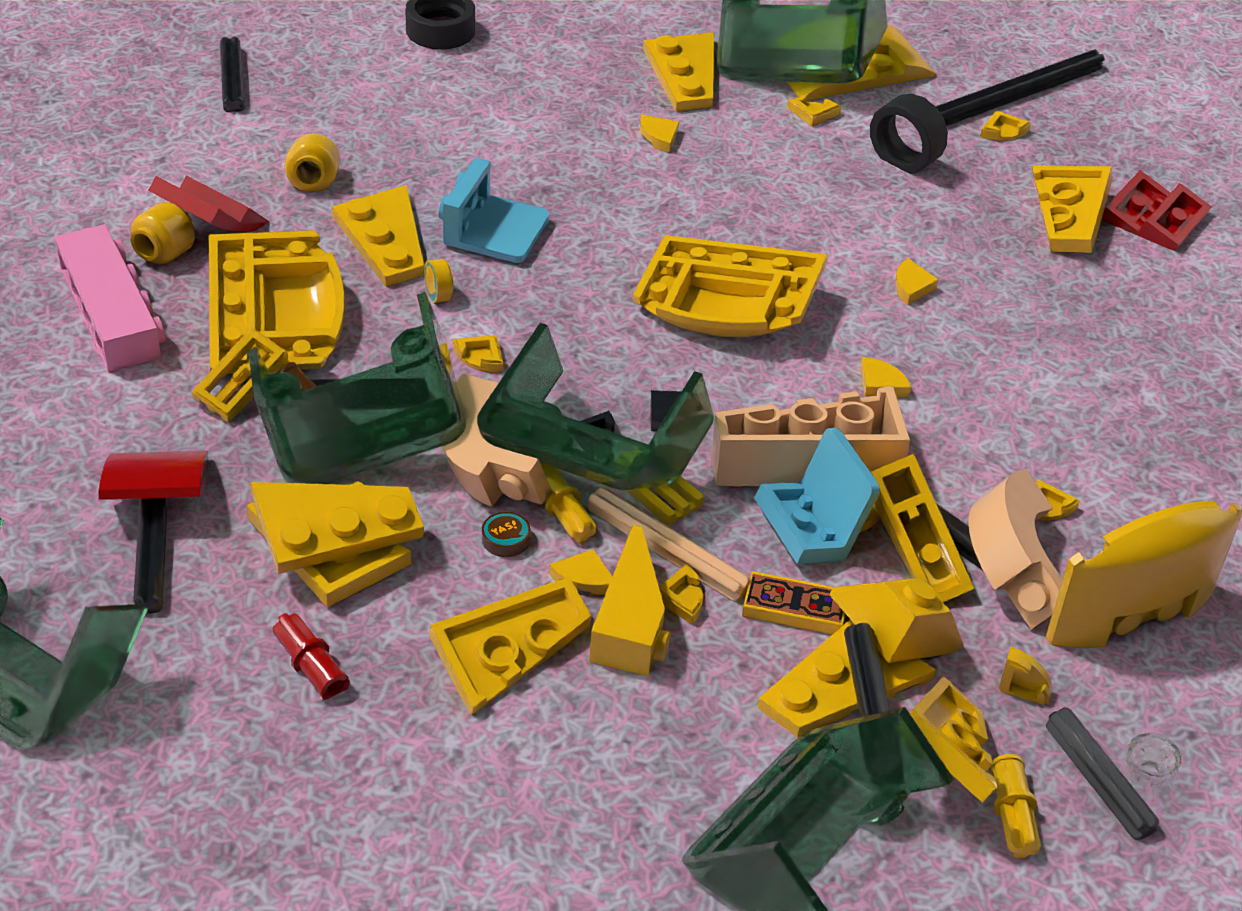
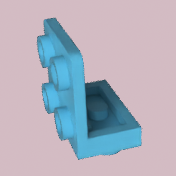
(488, 222)
(828, 506)

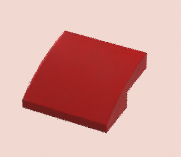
(209, 205)
(1154, 212)
(153, 475)

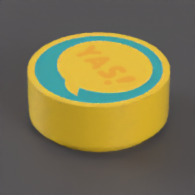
(438, 280)

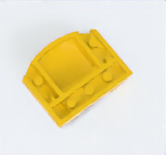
(891, 64)
(728, 286)
(278, 287)
(1144, 573)

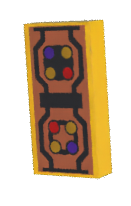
(792, 603)

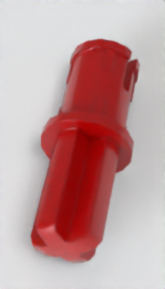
(310, 656)

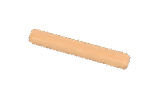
(670, 544)

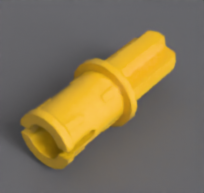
(566, 505)
(1015, 805)

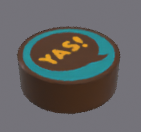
(506, 534)

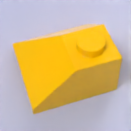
(904, 616)

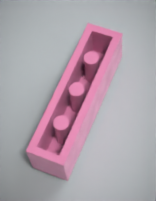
(109, 297)

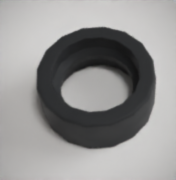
(440, 34)
(926, 121)

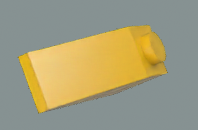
(919, 528)
(631, 617)

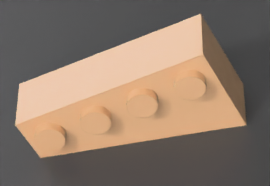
(777, 445)

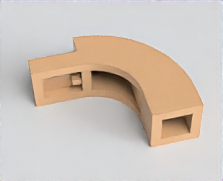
(484, 468)
(1009, 546)

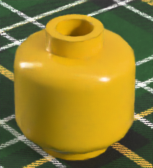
(312, 163)
(162, 233)

